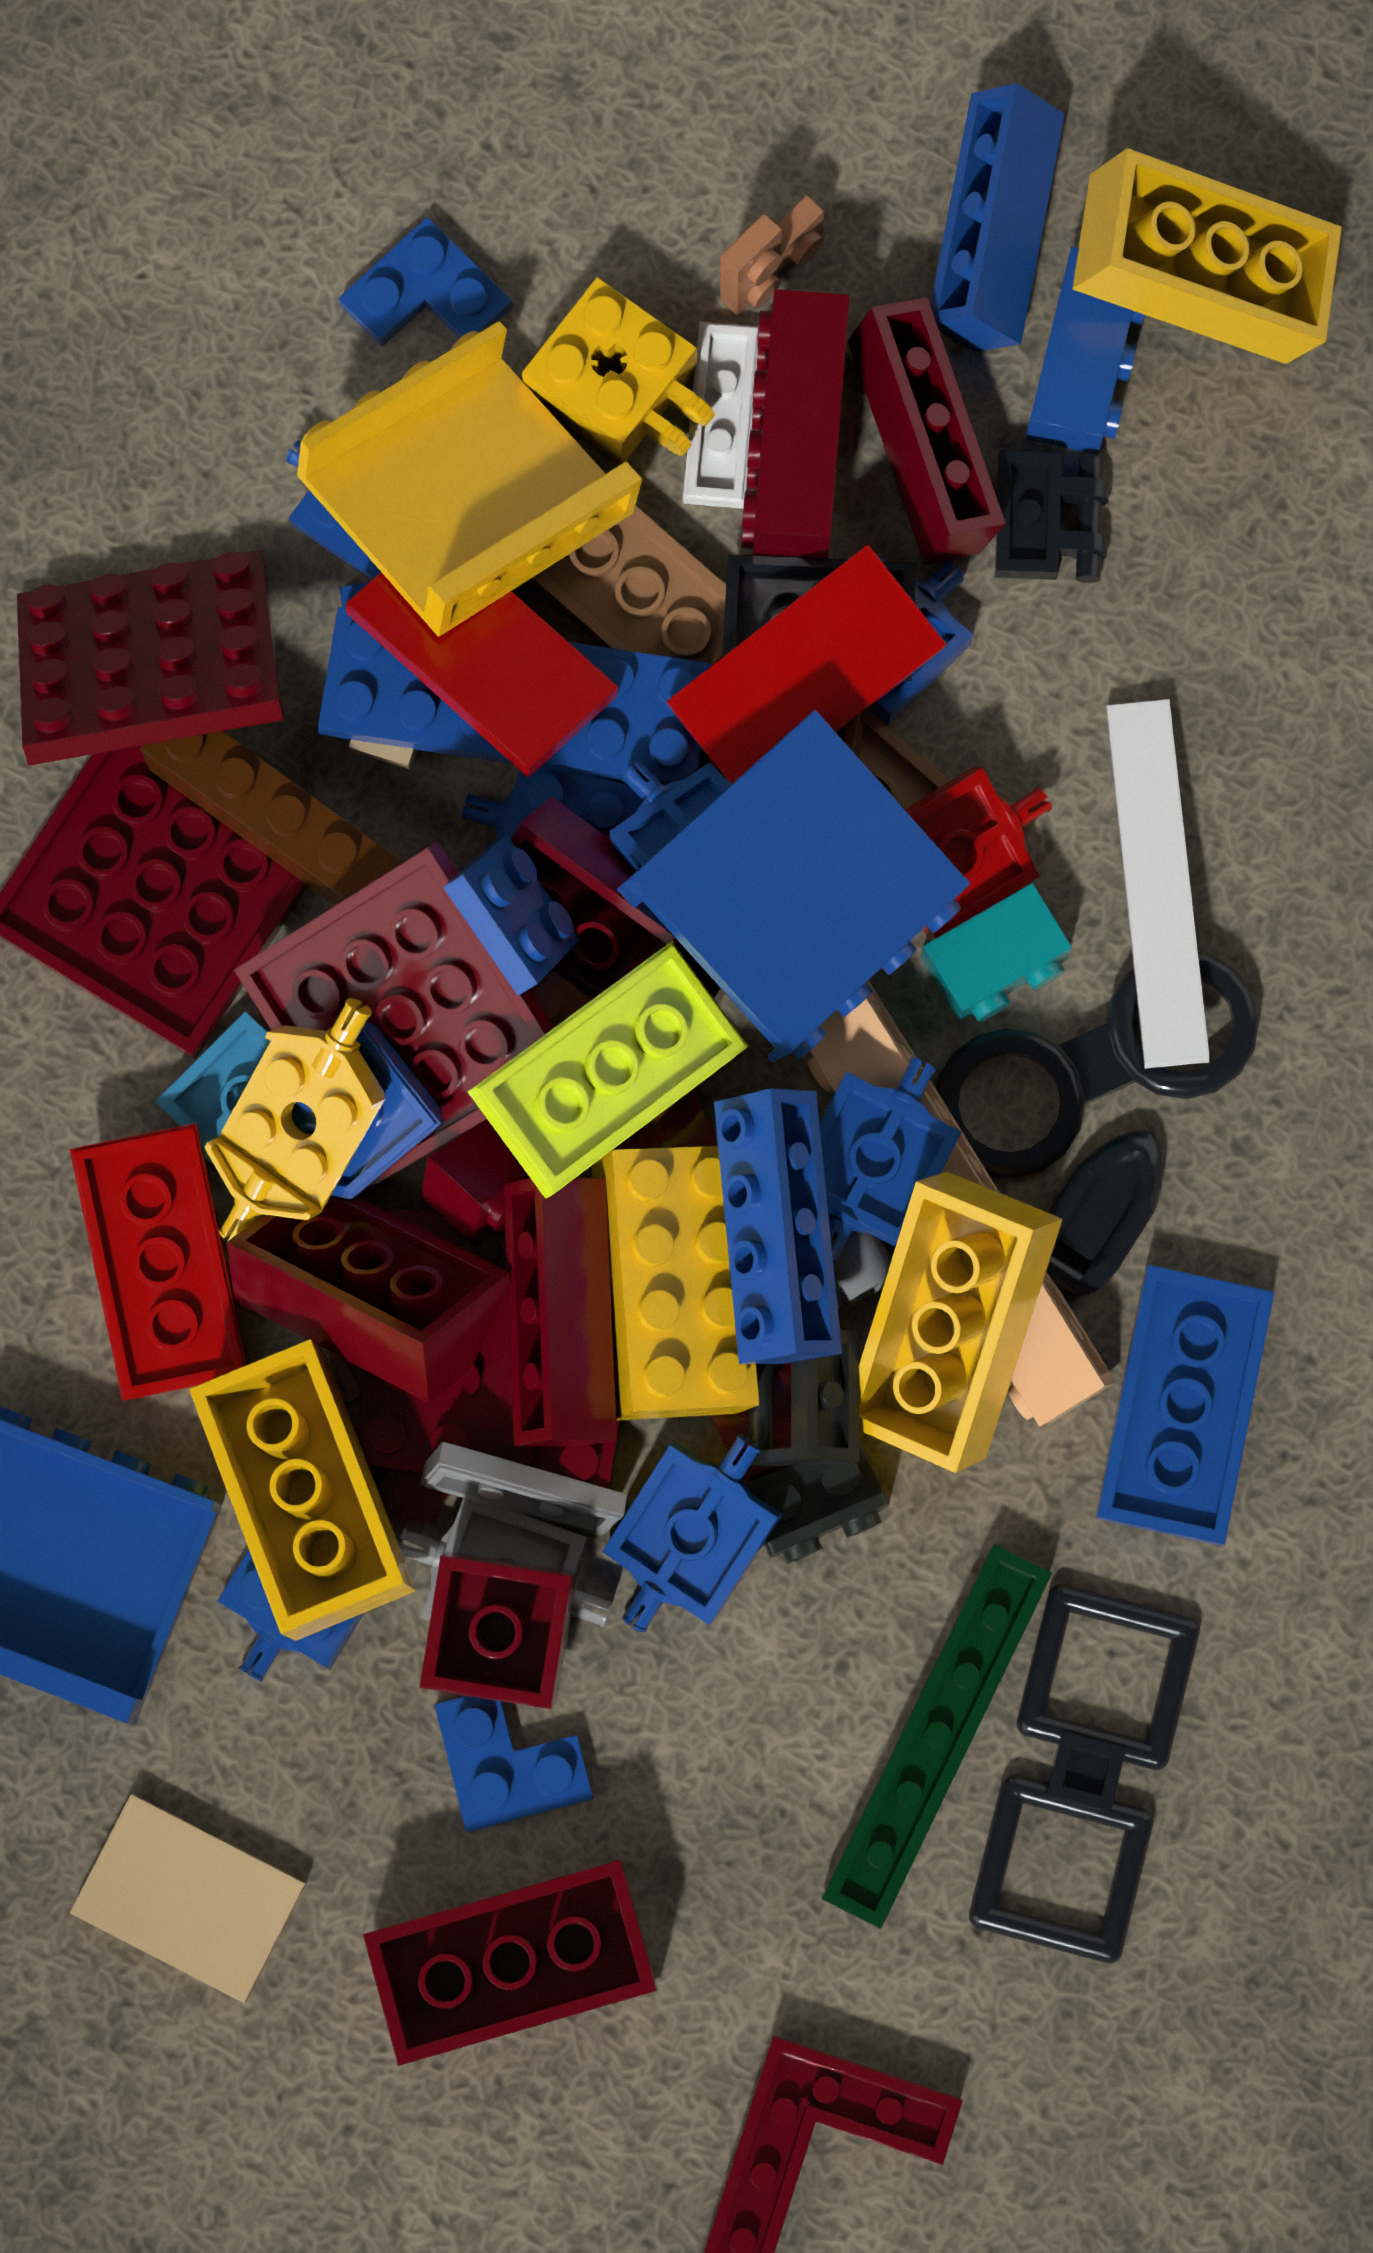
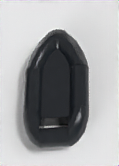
(1106, 1209)

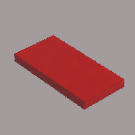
(823, 653)
(495, 670)
(159, 1260)

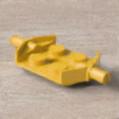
(260, 1149)

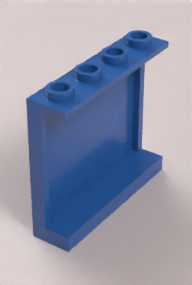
(799, 886)
(91, 1566)

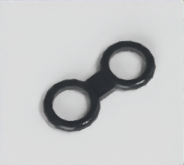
(1098, 1066)

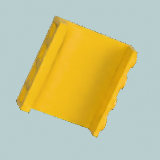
(461, 481)

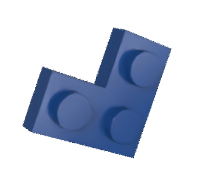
(423, 273)
(502, 1783)

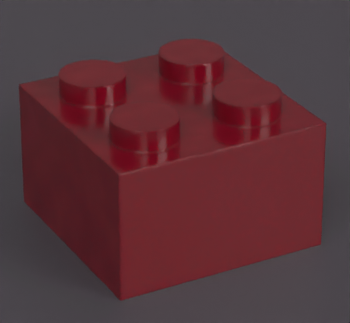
(498, 1629)

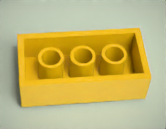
(1207, 257)
(671, 1286)
(952, 1319)
(302, 1490)

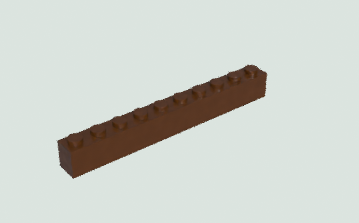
(307, 837)

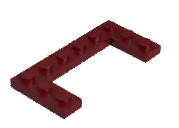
(793, 2094)

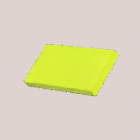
(608, 1069)

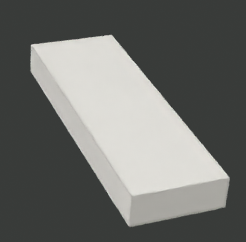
(725, 381)

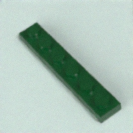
(936, 1736)

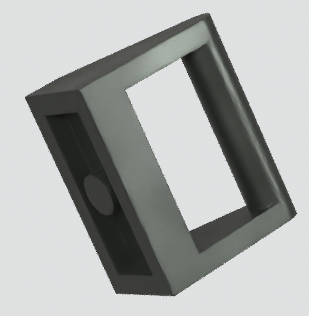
(821, 1410)

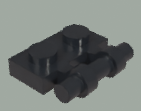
(1030, 503)

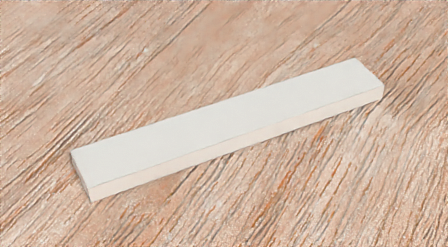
(1157, 884)

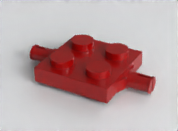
(980, 839)

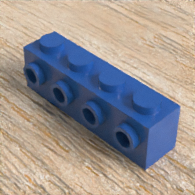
(996, 217)
(777, 1227)

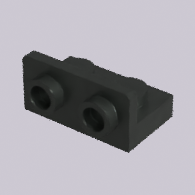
(819, 1502)

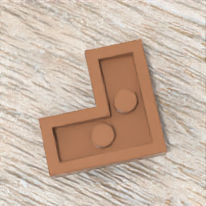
(765, 251)

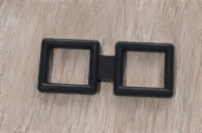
(1084, 1773)

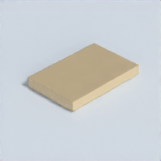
(188, 1898)

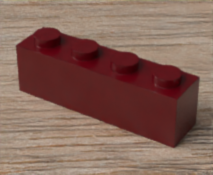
(926, 431)
(560, 1314)

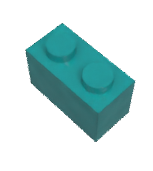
(997, 954)

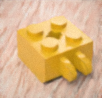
(616, 408)

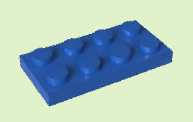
(1184, 1405)

